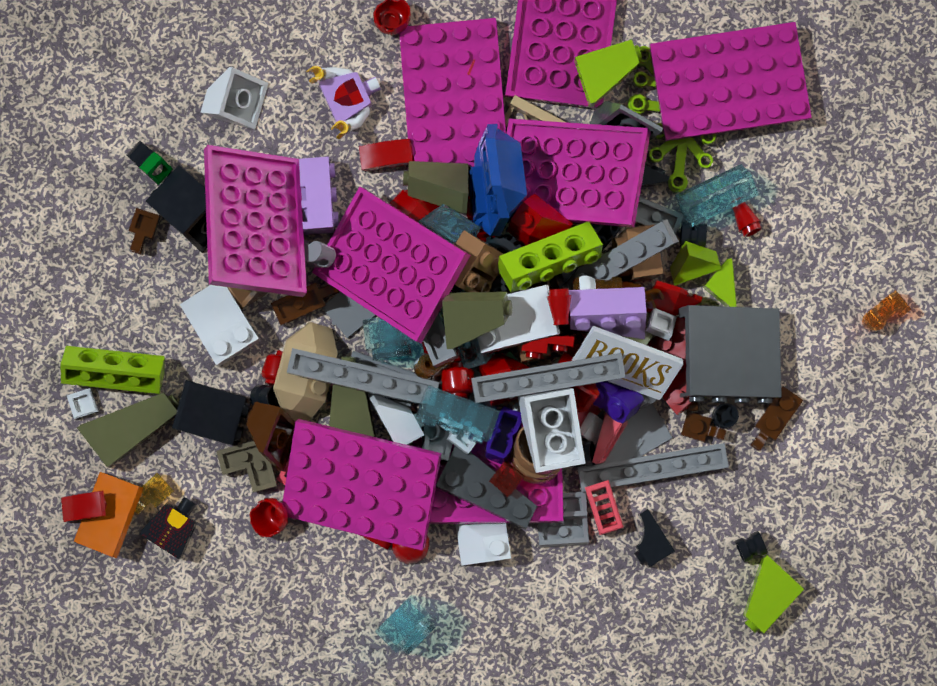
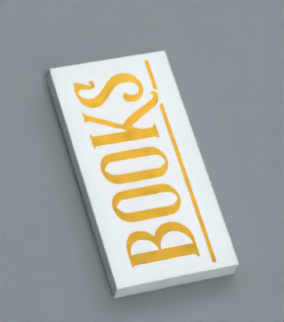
(645, 367)

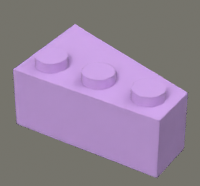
(318, 195)
(610, 309)

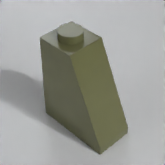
(438, 183)
(473, 314)

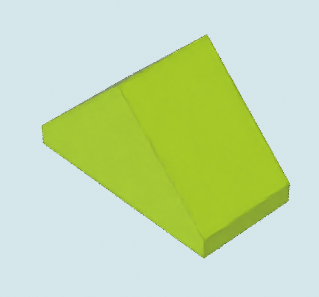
(693, 262)
(722, 285)

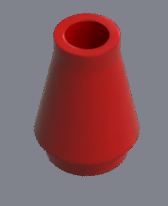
(746, 220)
(559, 304)

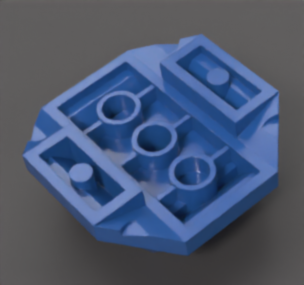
(496, 180)

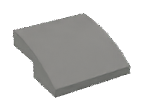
(574, 526)

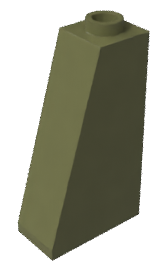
(351, 408)
(127, 428)

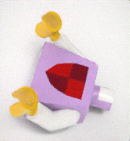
(345, 96)

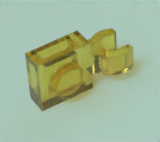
(154, 492)

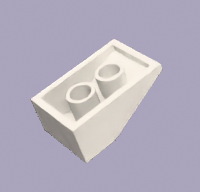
(529, 321)
(219, 323)
(552, 429)

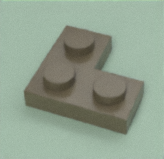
(248, 457)

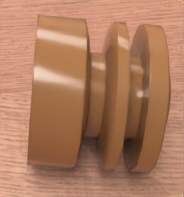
(522, 461)

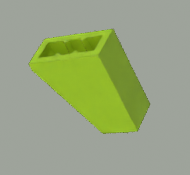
(606, 68)
(770, 595)

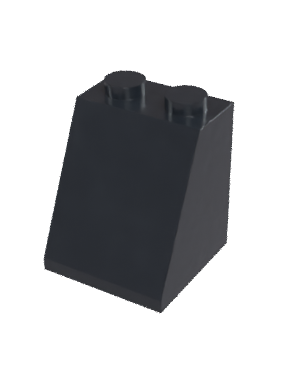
(183, 205)
(211, 413)

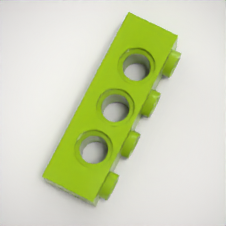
(535, 255)
(112, 369)

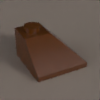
(272, 432)

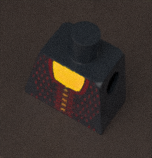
(172, 528)

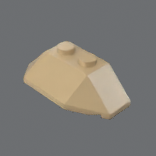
(300, 395)

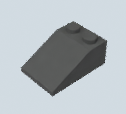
(619, 115)

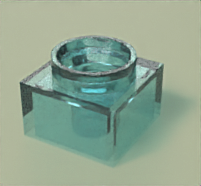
(386, 341)
(406, 626)

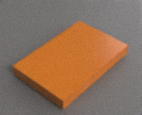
(109, 531)

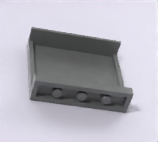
(732, 353)

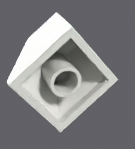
(235, 98)
(397, 419)
(482, 542)

